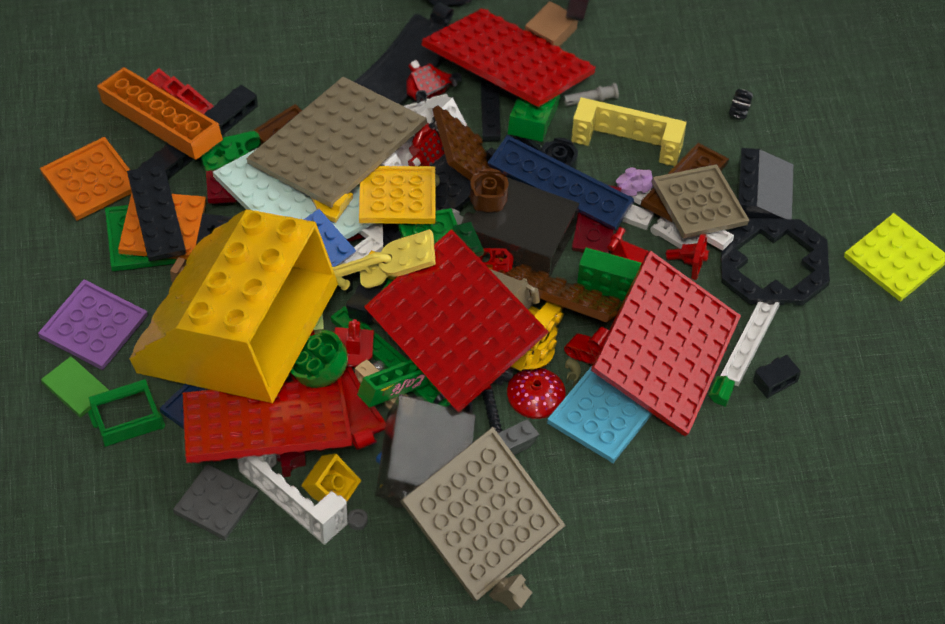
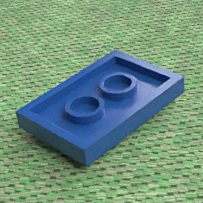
(335, 243)

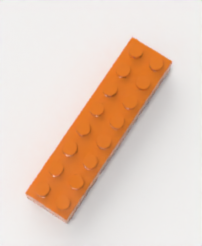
(160, 113)

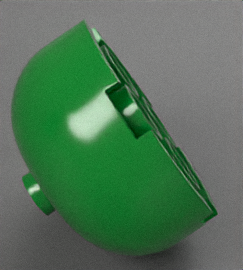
(321, 360)

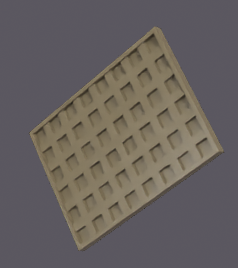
(336, 141)

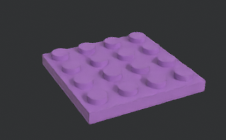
(93, 324)

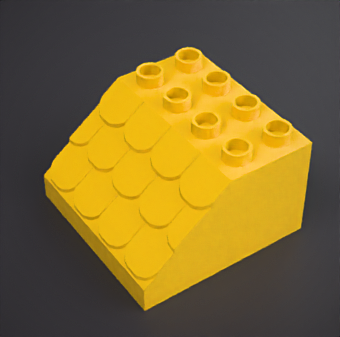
(240, 307)

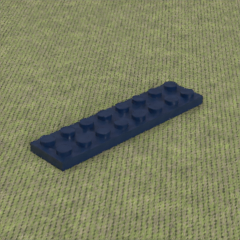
(548, 174)

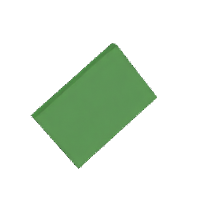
(73, 385)

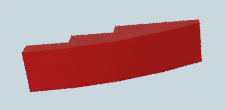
(180, 91)

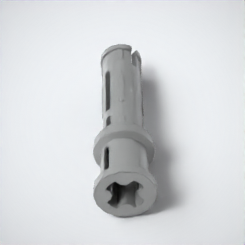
(599, 94)

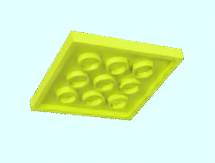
(896, 257)

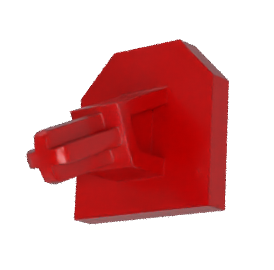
(691, 254)
(357, 342)

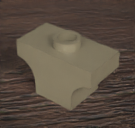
(511, 592)

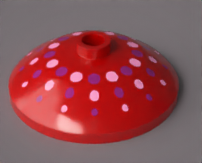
(532, 400)

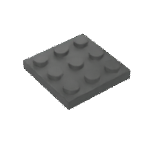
(216, 502)

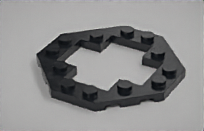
(774, 229)

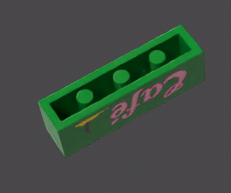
(391, 382)

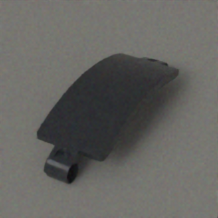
(391, 70)

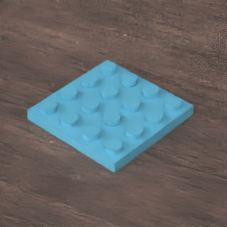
(599, 416)

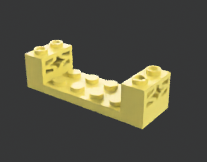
(631, 124)

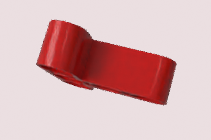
(585, 347)

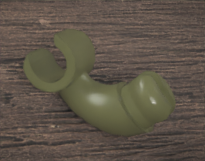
(575, 367)

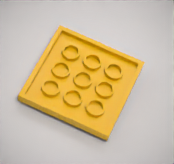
(398, 195)

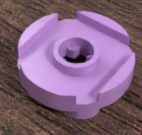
(635, 181)

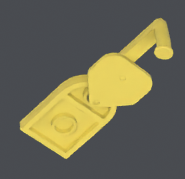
(394, 260)

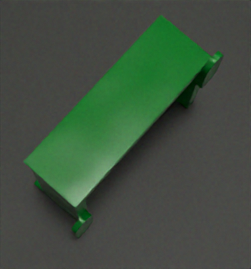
(129, 429)

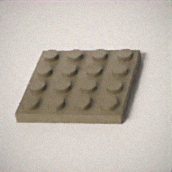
(700, 201)

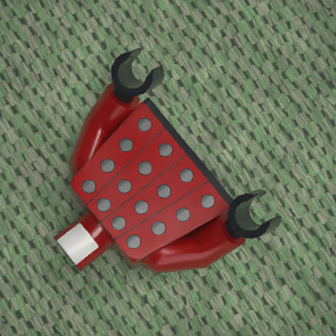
(428, 81)
(426, 146)

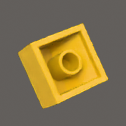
(331, 475)

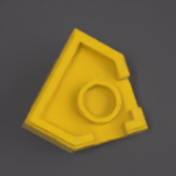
(338, 207)

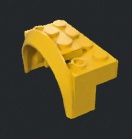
(543, 353)

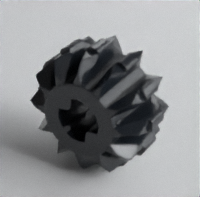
(740, 104)

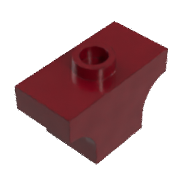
(290, 461)

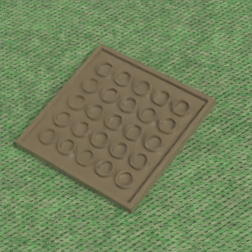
(482, 513)

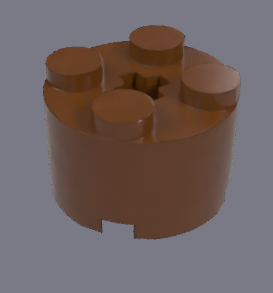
(489, 190)

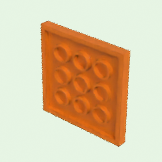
(89, 178)
(189, 215)

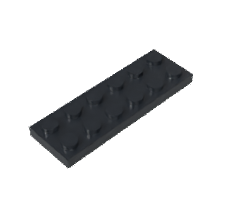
(156, 212)

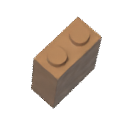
(552, 24)

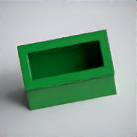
(721, 390)

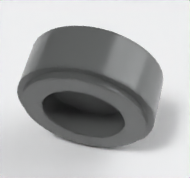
(357, 519)

